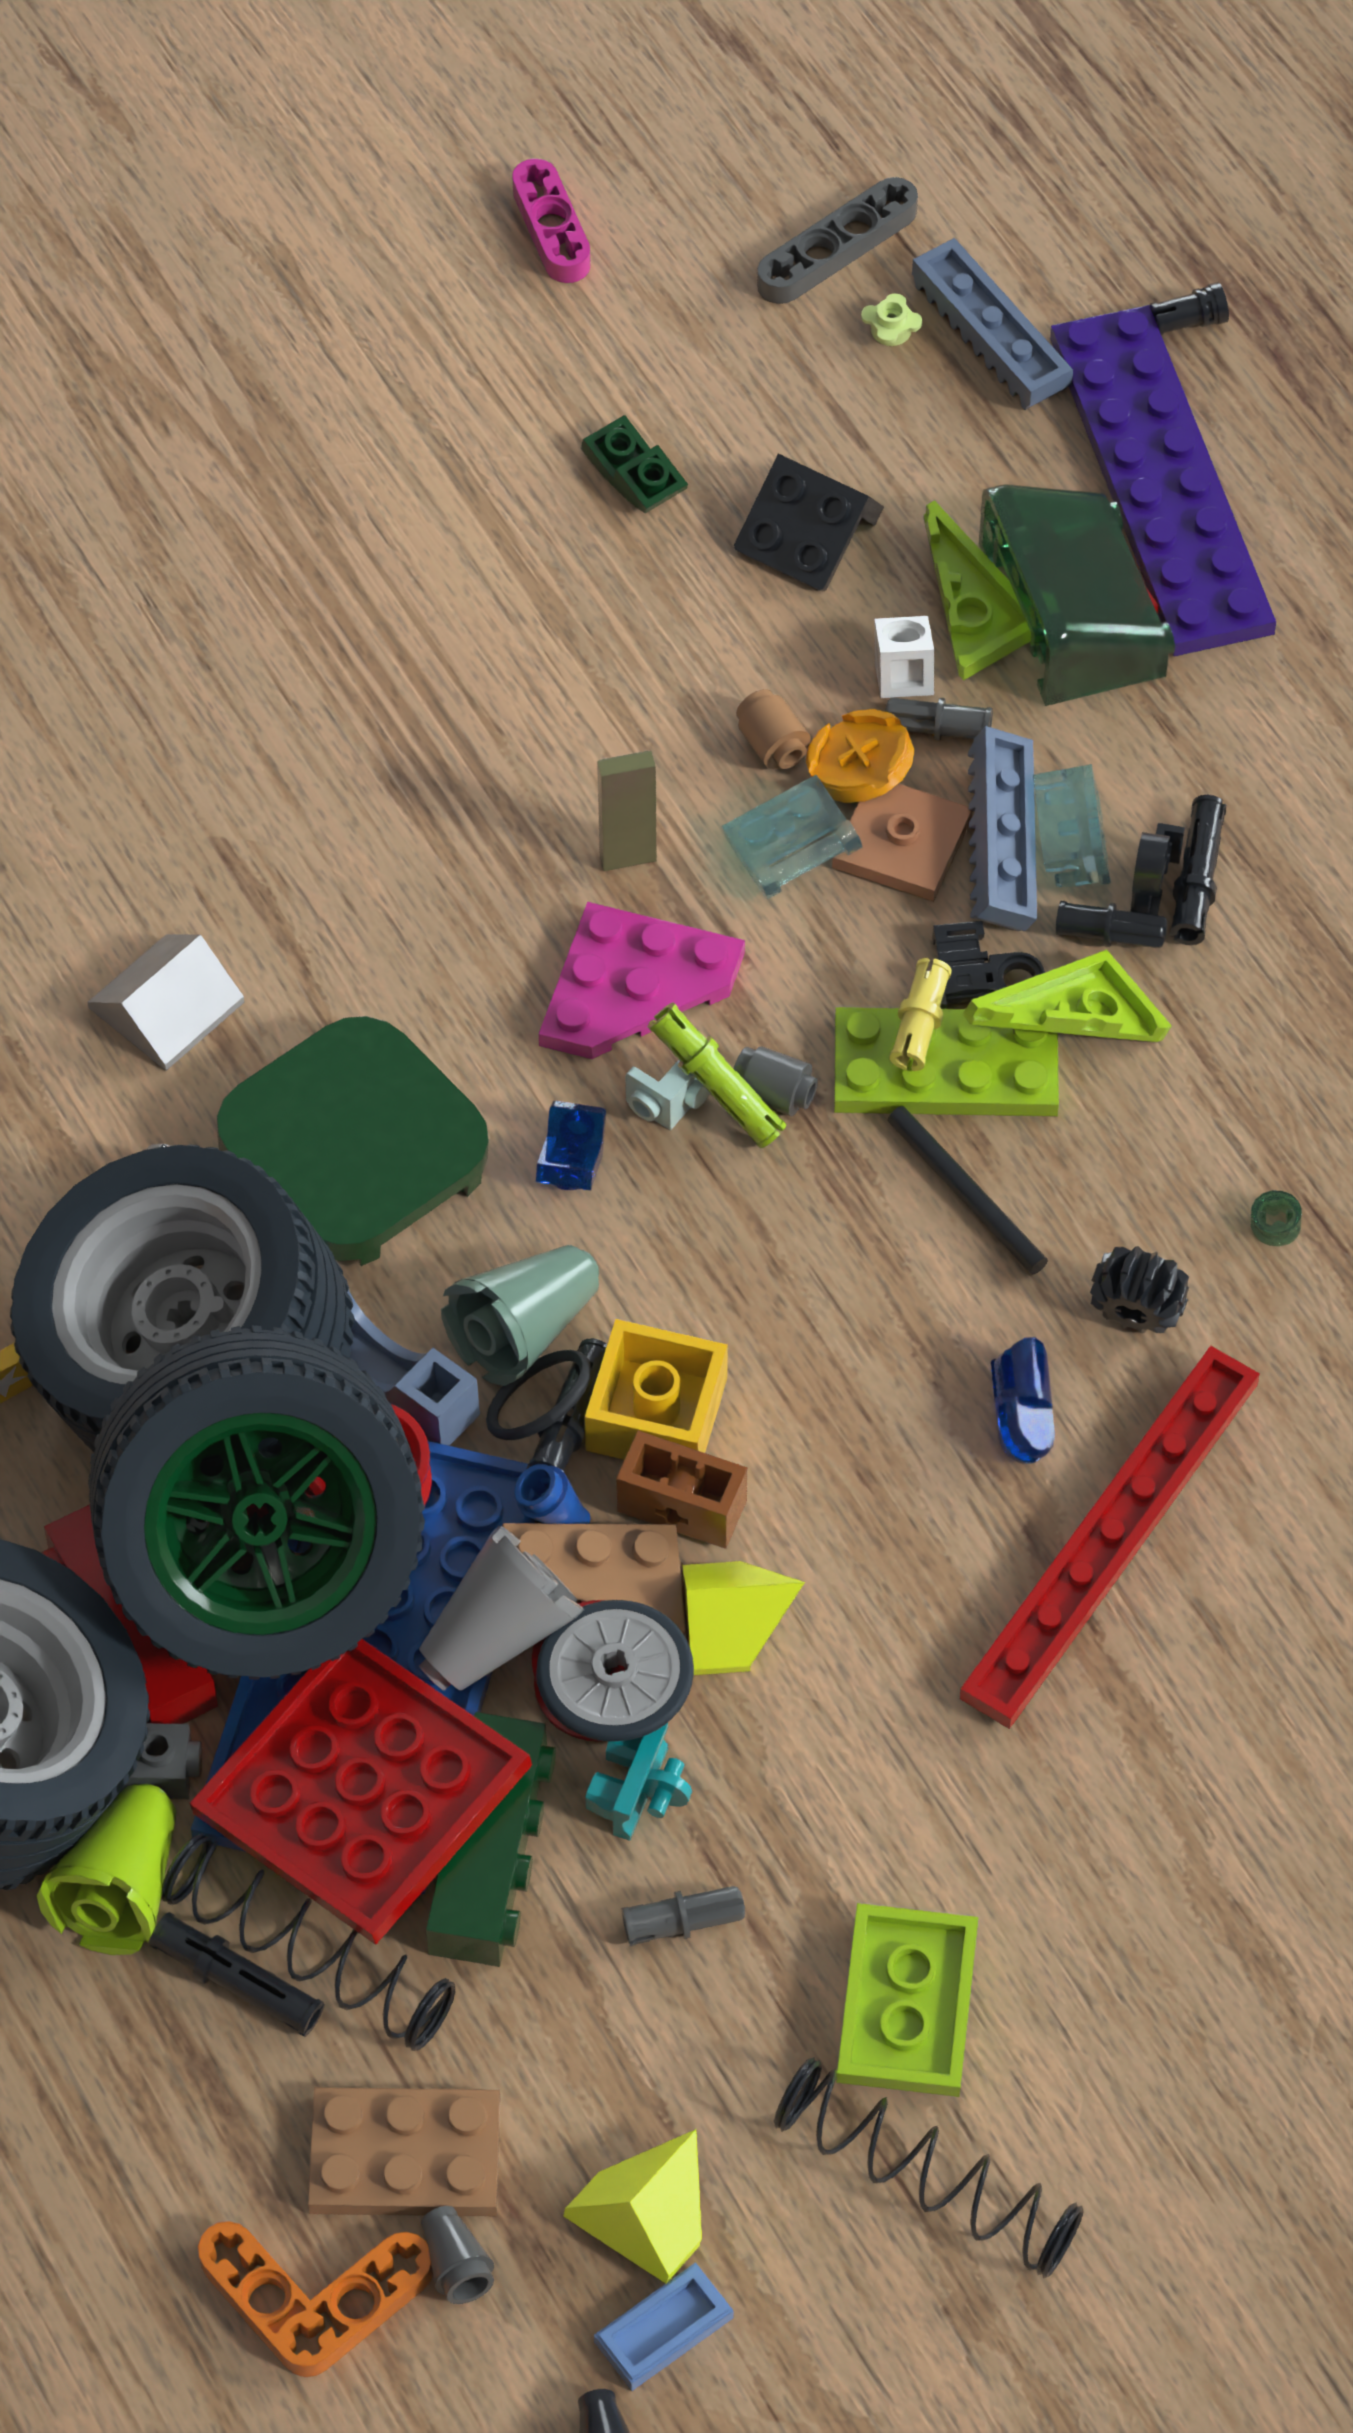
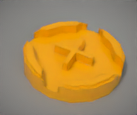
(861, 755)

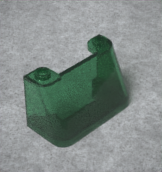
(1075, 589)

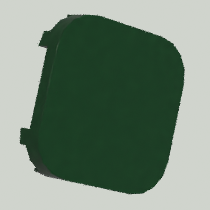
(357, 1133)

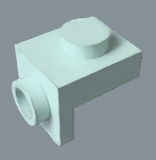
(665, 1099)

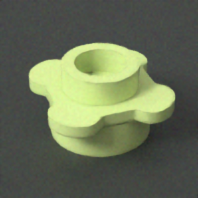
(891, 320)

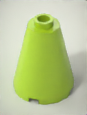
(114, 1874)

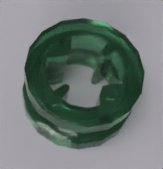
(1273, 1203)

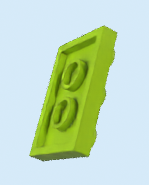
(907, 2000)

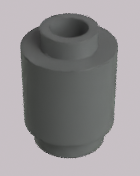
(777, 1078)

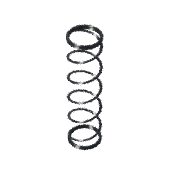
(421, 2014)
(807, 2079)

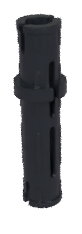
(1195, 886)
(558, 1453)
(216, 1962)

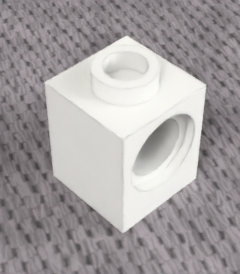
(904, 657)

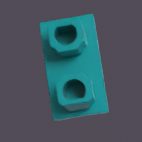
(626, 1799)

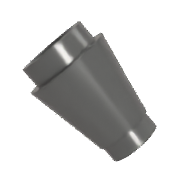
(456, 2257)

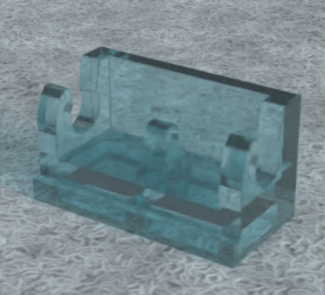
(1072, 826)

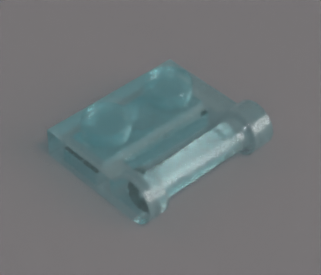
(786, 826)

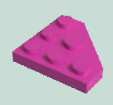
(629, 970)

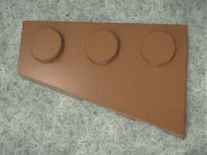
(611, 1561)

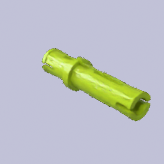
(708, 1066)

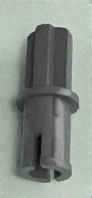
(940, 717)
(682, 1914)

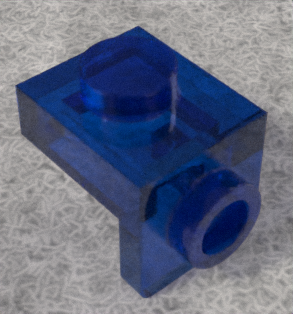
(572, 1146)

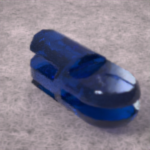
(1023, 1401)

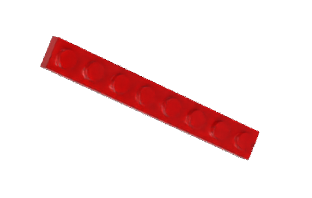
(1109, 1537)

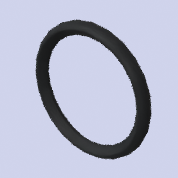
(556, 1412)

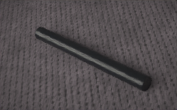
(967, 1190)

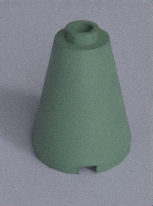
(518, 1310)

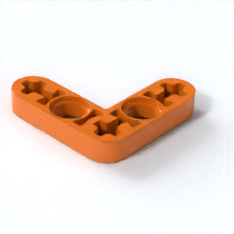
(300, 2313)

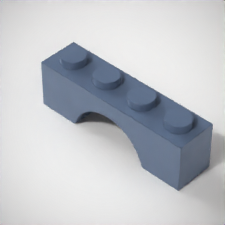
(422, 1384)

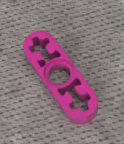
(549, 238)

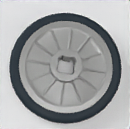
(627, 1702)

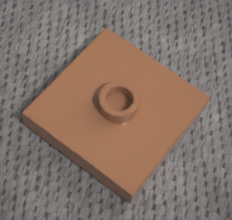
(906, 840)

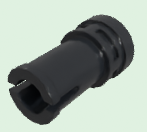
(1201, 307)

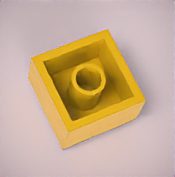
(655, 1385)

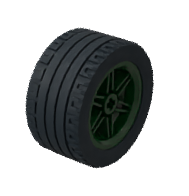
(222, 1401)

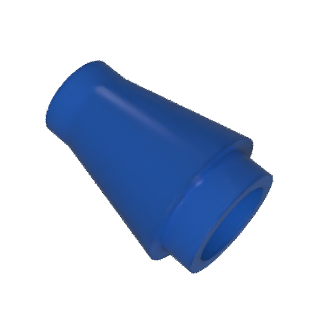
(549, 1497)

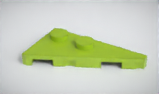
(975, 597)
(1076, 999)

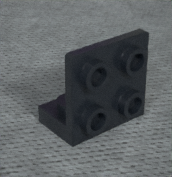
(804, 522)

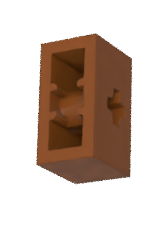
(682, 1488)

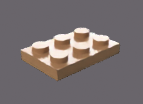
(404, 2151)

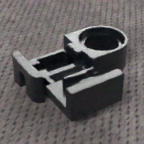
(1152, 863)
(971, 977)

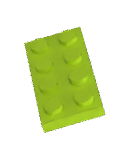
(964, 1070)

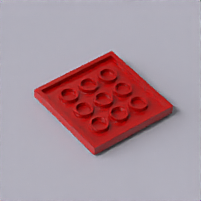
(361, 1787)

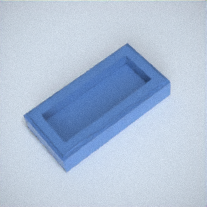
(663, 2326)

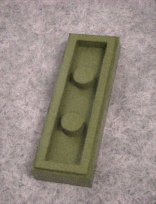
(627, 810)

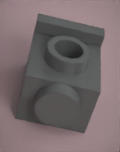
(178, 1760)

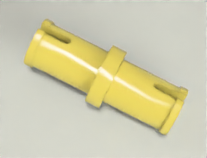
(920, 1014)

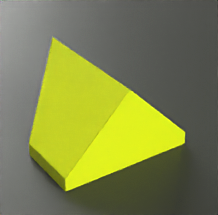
(732, 1612)
(646, 2207)

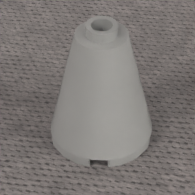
(495, 1613)

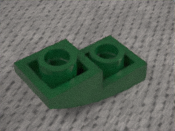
(631, 466)

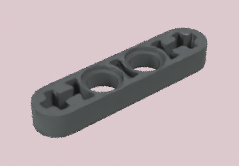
(831, 234)

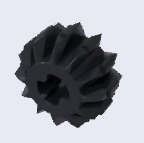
(1139, 1289)

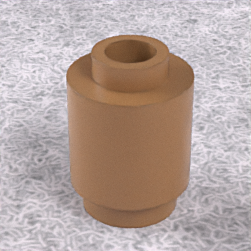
(772, 729)

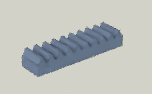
(991, 323)
(1003, 830)

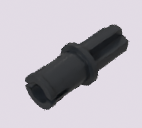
(1111, 925)

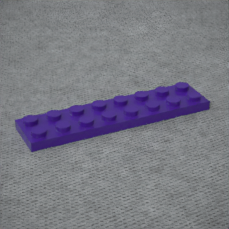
(1163, 481)

